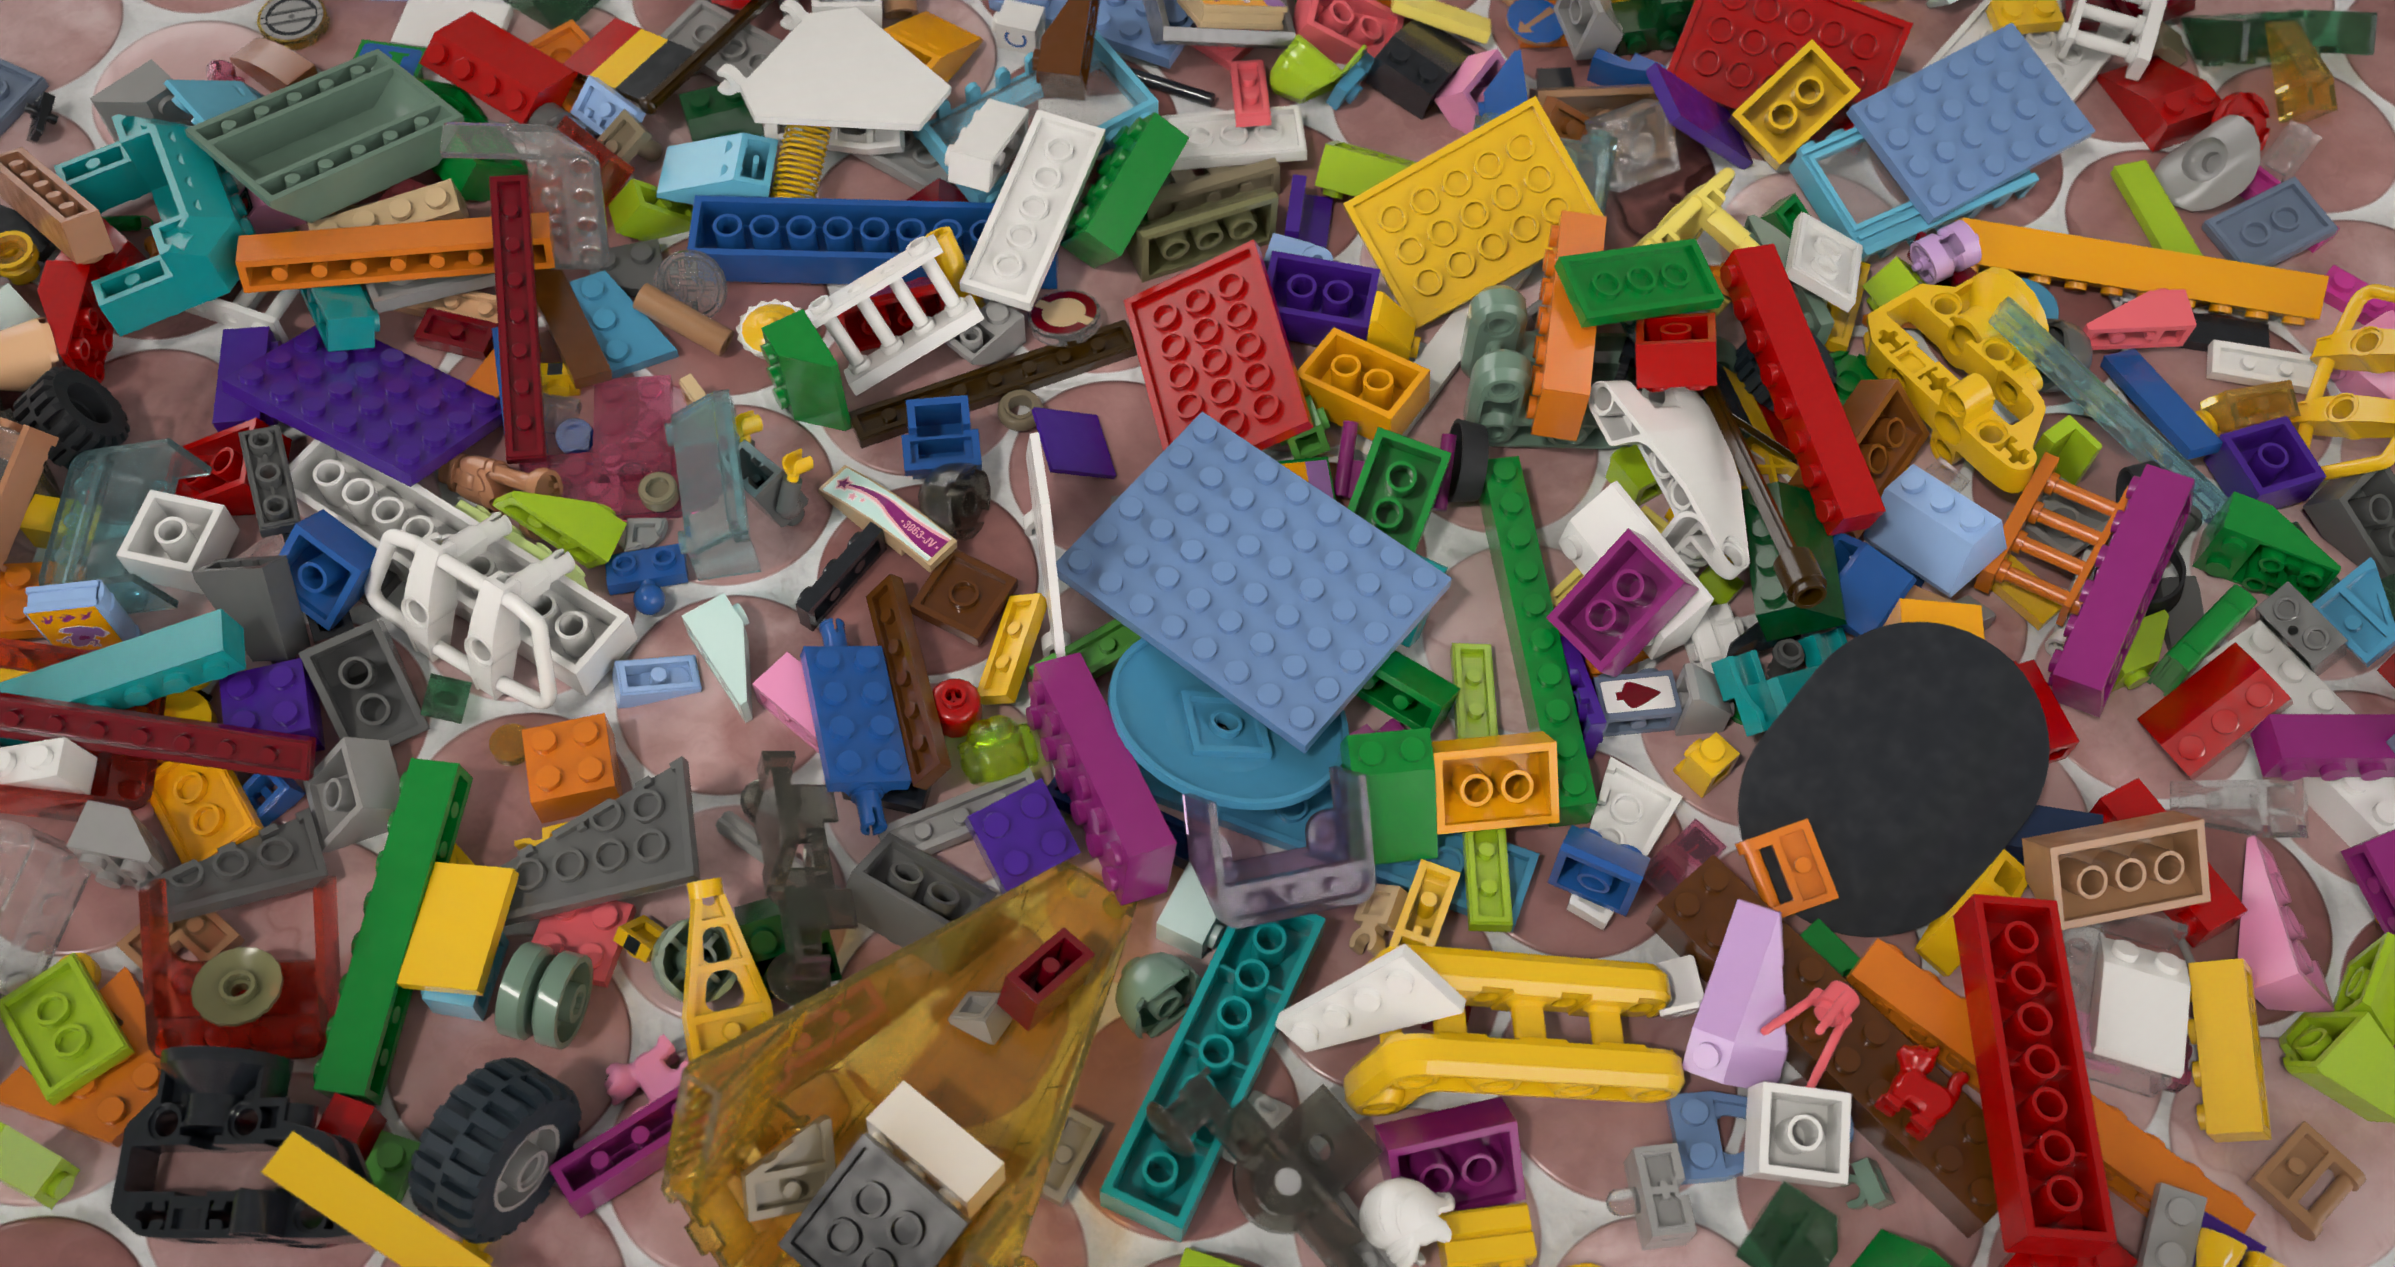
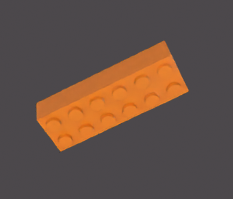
(1564, 348)

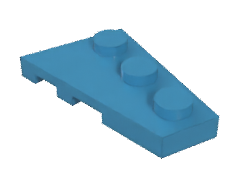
(623, 333)

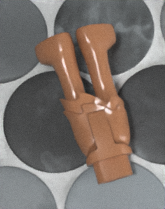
(485, 479)

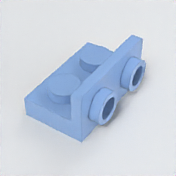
(600, 105)

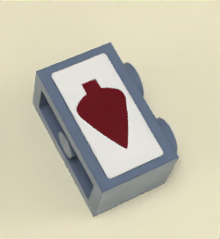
(1638, 702)

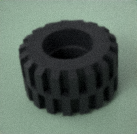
(75, 411)

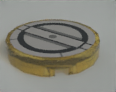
(293, 22)

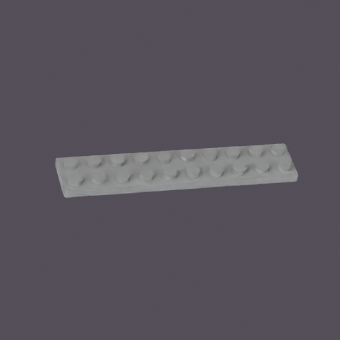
(751, 47)

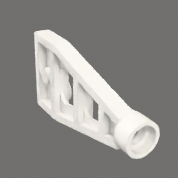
(870, 143)

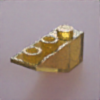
(2299, 74)

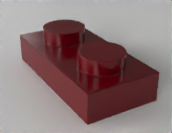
(455, 334)

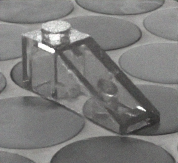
(2245, 806)

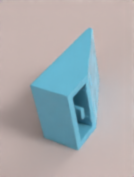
(210, 97)
(718, 167)

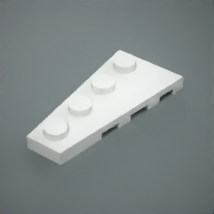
(1628, 812)
(1373, 1000)

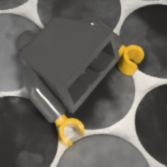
(767, 484)

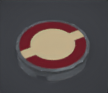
(1064, 317)

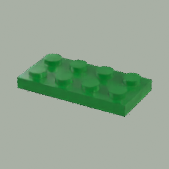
(1638, 282)

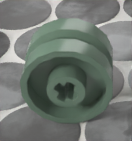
(544, 995)

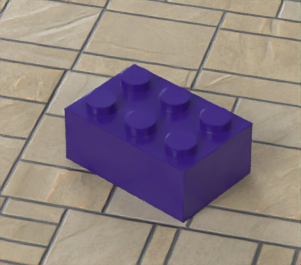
(1321, 295)

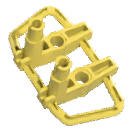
(1700, 213)

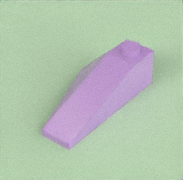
(1739, 1001)

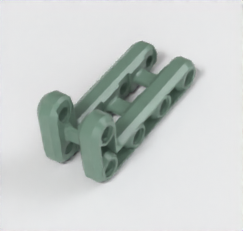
(1499, 364)

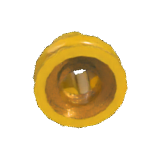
(18, 257)

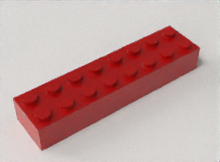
(2033, 1078)

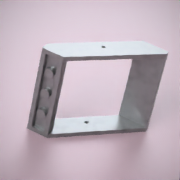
(1165, 34)

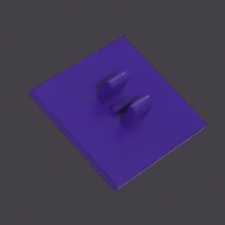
(1073, 443)

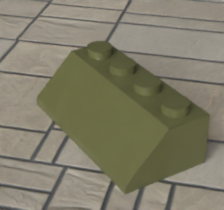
(1202, 233)

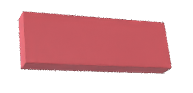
(1250, 93)

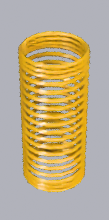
(780, 193)

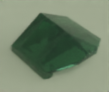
(1790, 1232)

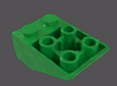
(2262, 550)

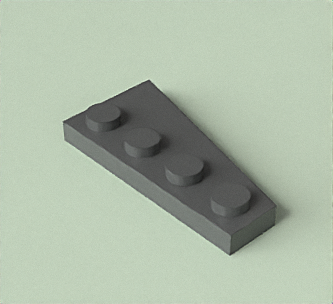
(261, 868)

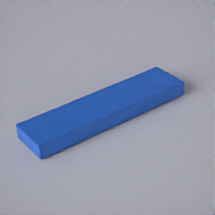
(2161, 404)

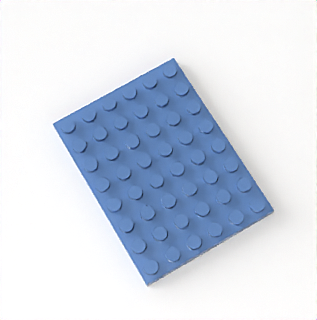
(1253, 580)

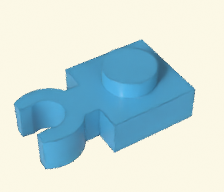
(1348, 87)

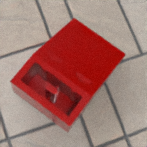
(75, 317)

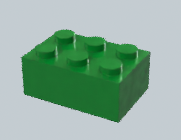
(1399, 486)

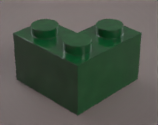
(1650, 24)

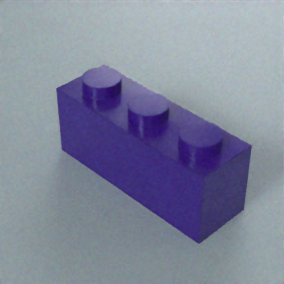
(238, 349)

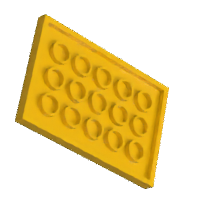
(1470, 212)

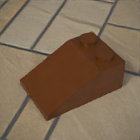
(1067, 51)

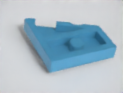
(2361, 613)

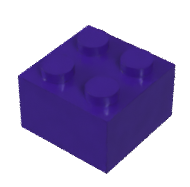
(2266, 464)
(273, 699)
(1022, 836)

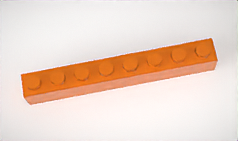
(378, 253)

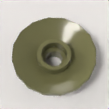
(229, 974)

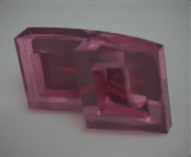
(1682, 857)

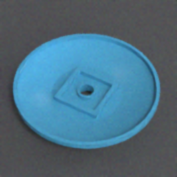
(1173, 733)

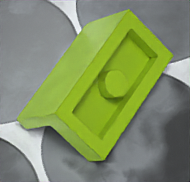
(2073, 447)

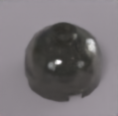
(955, 498)

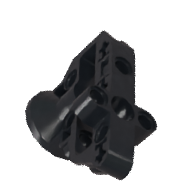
(212, 1104)

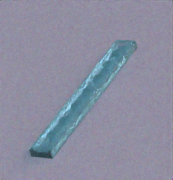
(2100, 401)

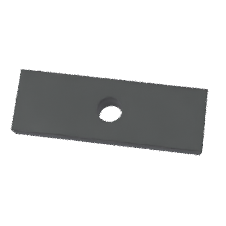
(272, 497)

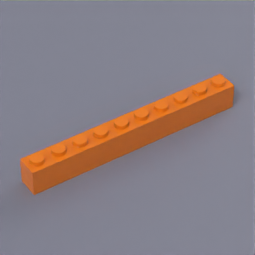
(1938, 1017)

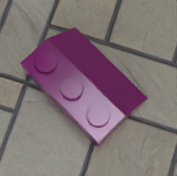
(1458, 1152)

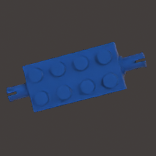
(855, 722)

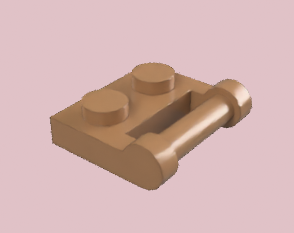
(2295, 1169)

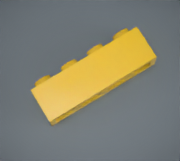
(2228, 1052)

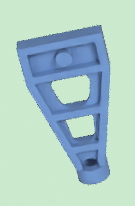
(1696, 1132)

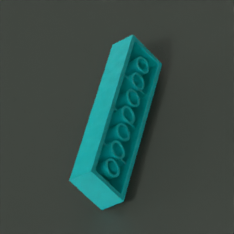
(1231, 1034)

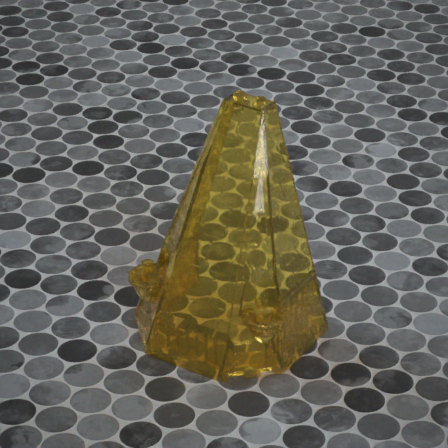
(892, 1025)

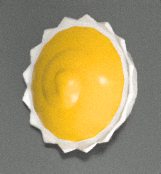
(757, 317)

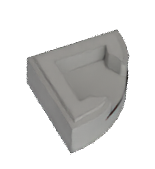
(644, 533)

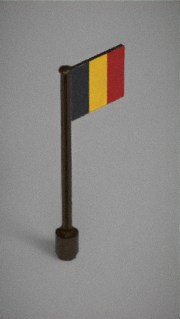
(647, 65)
(1738, 409)

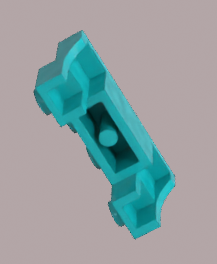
(1762, 699)

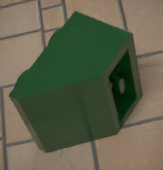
(764, 937)

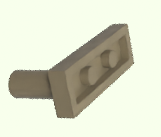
(630, 137)

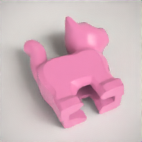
(648, 1072)

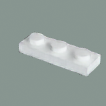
(2258, 365)

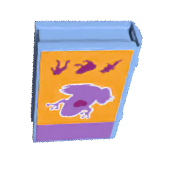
(79, 615)

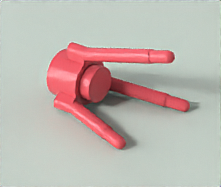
(1832, 1009)

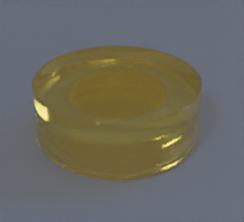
(507, 744)

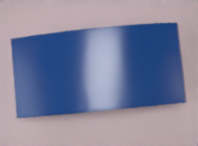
(1613, 70)

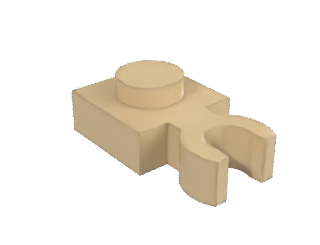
(1375, 916)

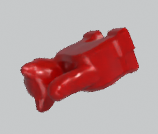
(1921, 1096)

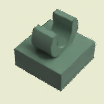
(1872, 1185)

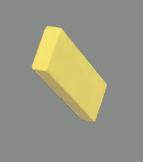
(1445, 18)

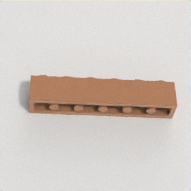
(53, 207)

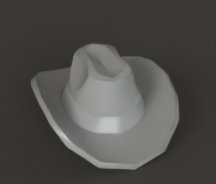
(2211, 165)

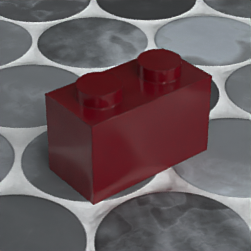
(1045, 979)

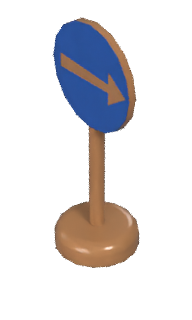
(1533, 21)

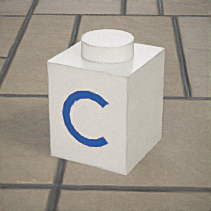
(1019, 26)

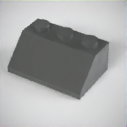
(910, 892)

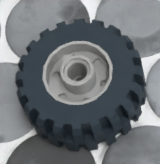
(492, 1148)

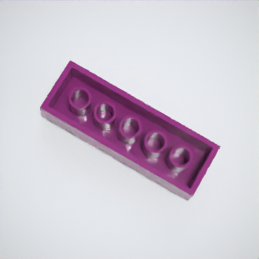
(2121, 589)
(1101, 780)

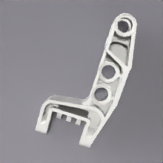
(1689, 465)

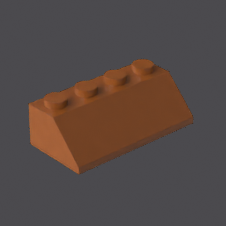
(1885, 430)

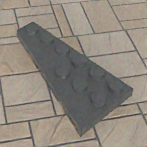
(612, 850)

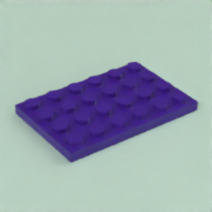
(368, 404)

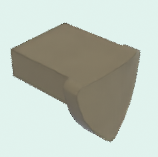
(2169, 45)

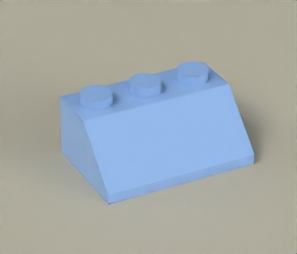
(1935, 531)

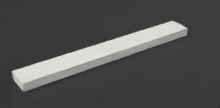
(1442, 357)

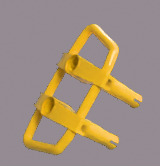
(2349, 414)

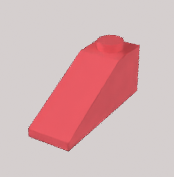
(2148, 321)

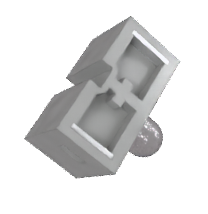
(1654, 1198)

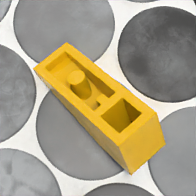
(1426, 905)

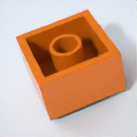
(571, 766)

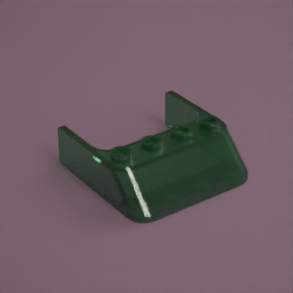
(2243, 36)

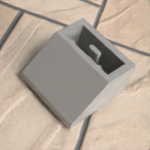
(116, 846)

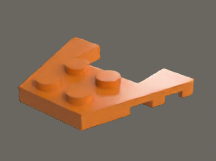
(114, 1097)

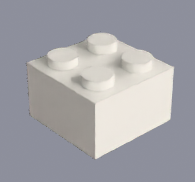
(175, 538)
(1797, 1135)

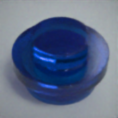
(574, 436)

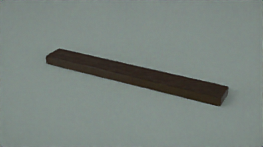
(990, 383)

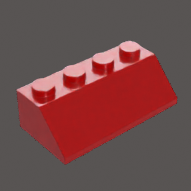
(497, 67)

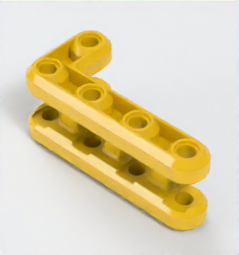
(1530, 1063)

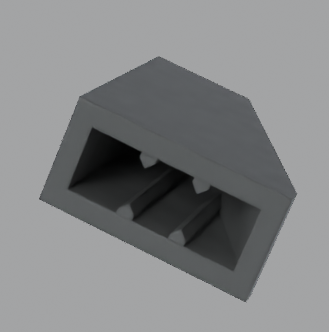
(262, 600)

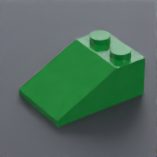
(1399, 790)

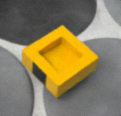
(557, 380)
(638, 937)

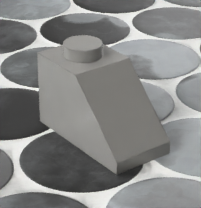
(1701, 702)

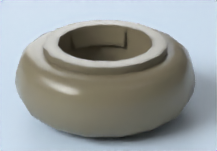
(1016, 398)

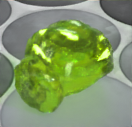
(997, 749)

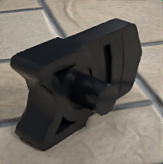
(40, 113)

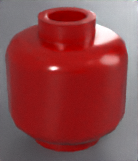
(957, 706)

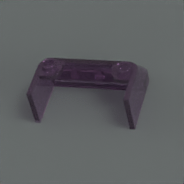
(1323, 876)

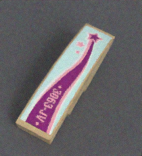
(902, 524)

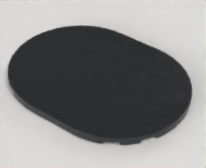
(1912, 766)

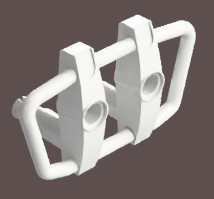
(495, 622)

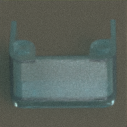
(712, 488)
(100, 506)

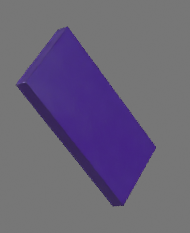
(1698, 116)

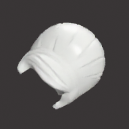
(1402, 1217)

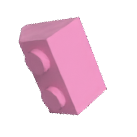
(1466, 88)

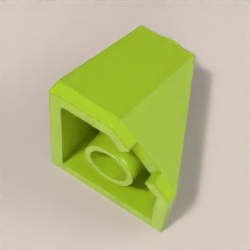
(2345, 1060)

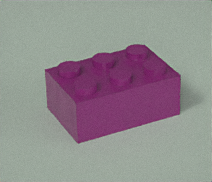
(1622, 603)

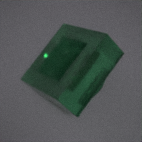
(446, 698)

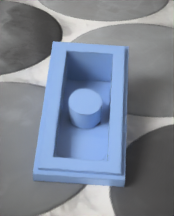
(654, 679)

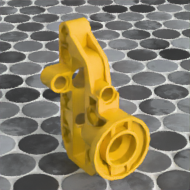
(1997, 370)

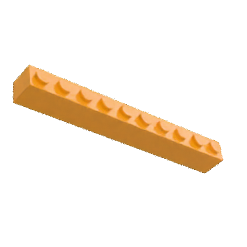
(2141, 269)

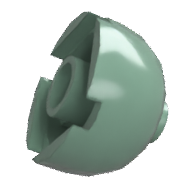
(670, 955)
(1154, 992)

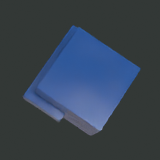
(939, 435)

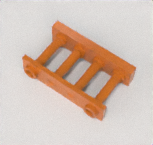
(2032, 510)

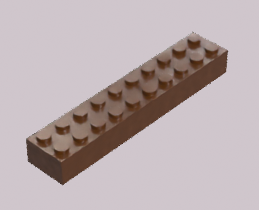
(1953, 1160)

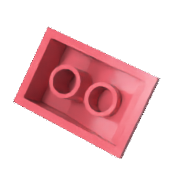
(1344, 26)

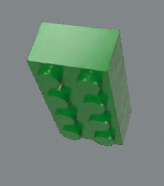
(1123, 189)

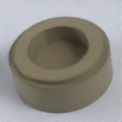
(658, 491)

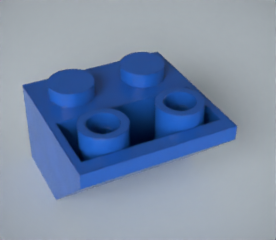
(1868, 584)

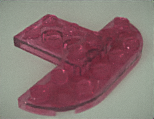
(626, 447)

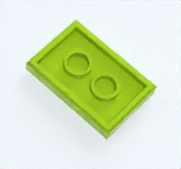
(64, 1029)

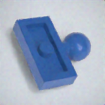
(645, 573)

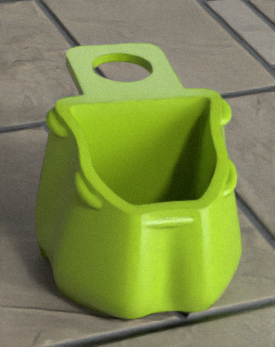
(1306, 72)

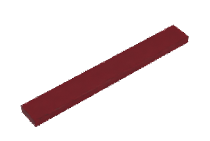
(517, 319)
(158, 736)

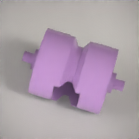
(1950, 250)

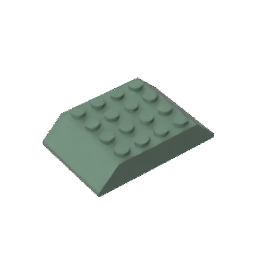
(330, 137)

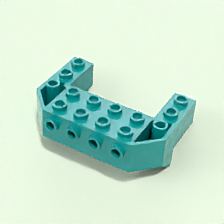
(196, 213)

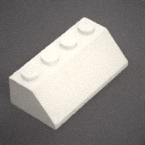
(1600, 526)

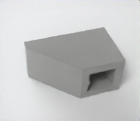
(993, 337)

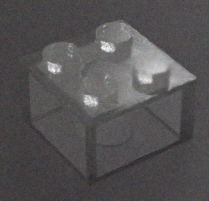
(1644, 144)

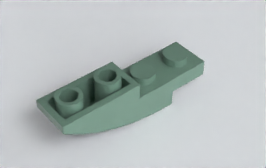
(1812, 305)

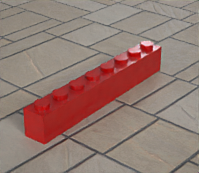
(1801, 390)

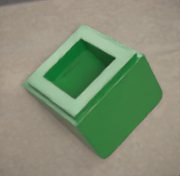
(1784, 213)

